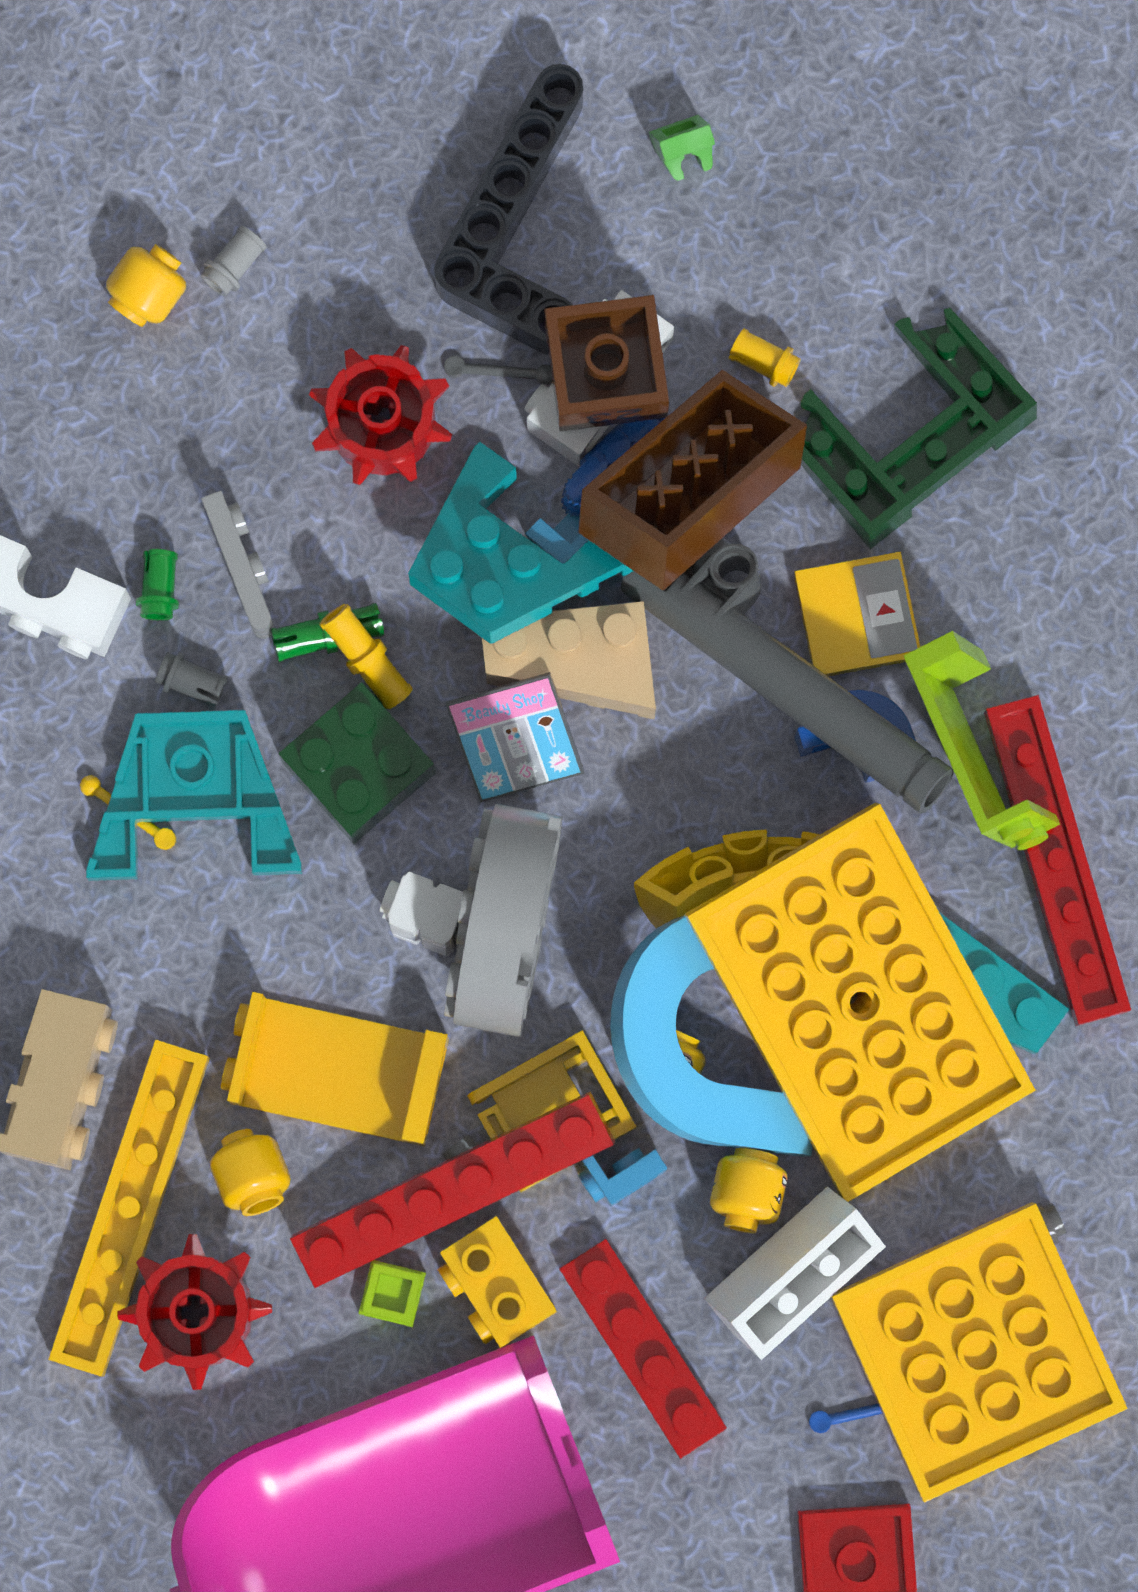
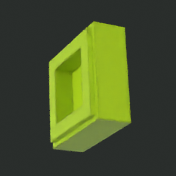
(392, 1293)

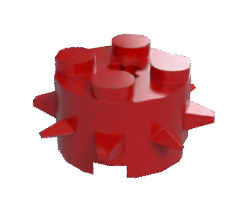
(365, 390)
(171, 1288)

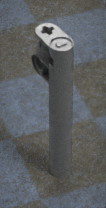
(713, 620)

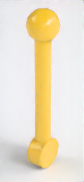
(163, 838)

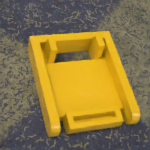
(544, 1085)

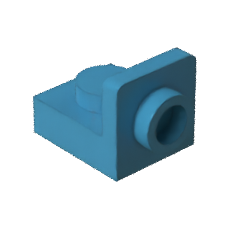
(632, 1174)

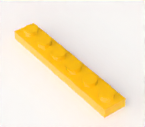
(129, 1208)

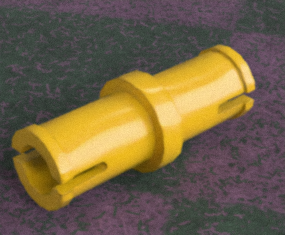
(366, 656)

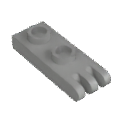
(245, 569)

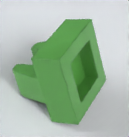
(682, 138)

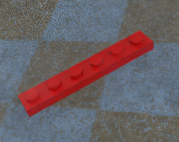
(1059, 863)
(452, 1189)

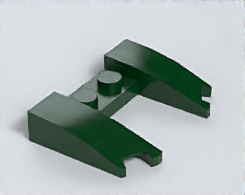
(985, 414)

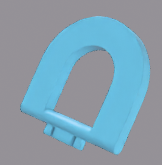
(658, 1071)

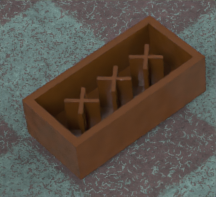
(691, 479)

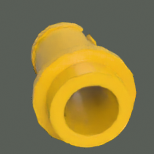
(765, 358)

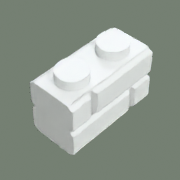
(423, 912)

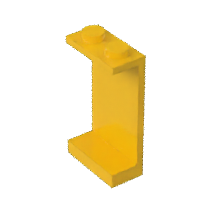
(335, 1070)

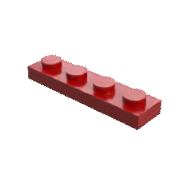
(643, 1348)

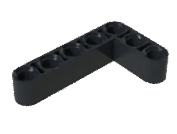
(506, 214)

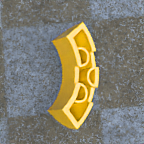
(695, 877)

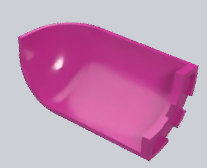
(409, 1492)

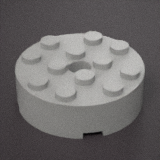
(502, 919)

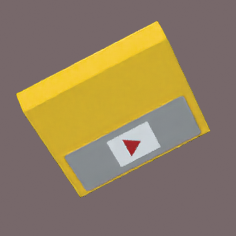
(857, 614)

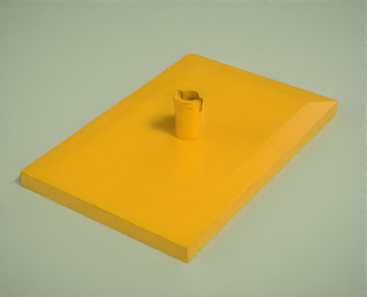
(917, 1046)

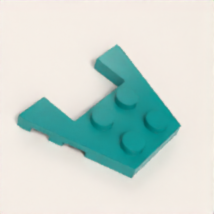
(490, 571)
(190, 771)

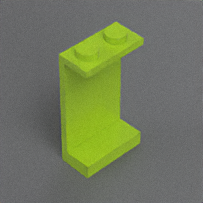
(936, 671)

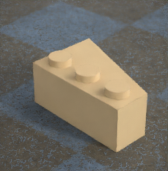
(592, 654)
(58, 1080)

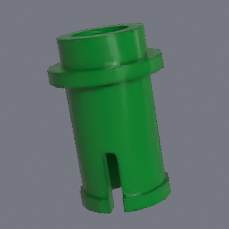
(158, 585)

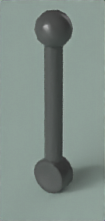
(456, 367)

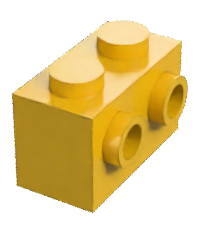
(496, 1283)

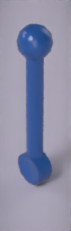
(821, 1421)

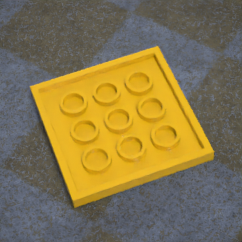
(978, 1351)

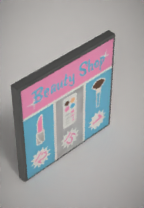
(515, 737)

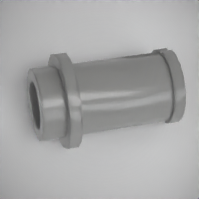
(233, 261)

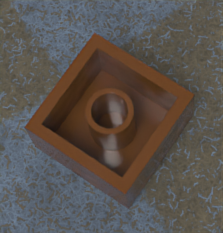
(606, 363)

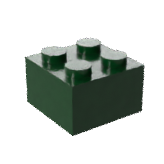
(357, 763)

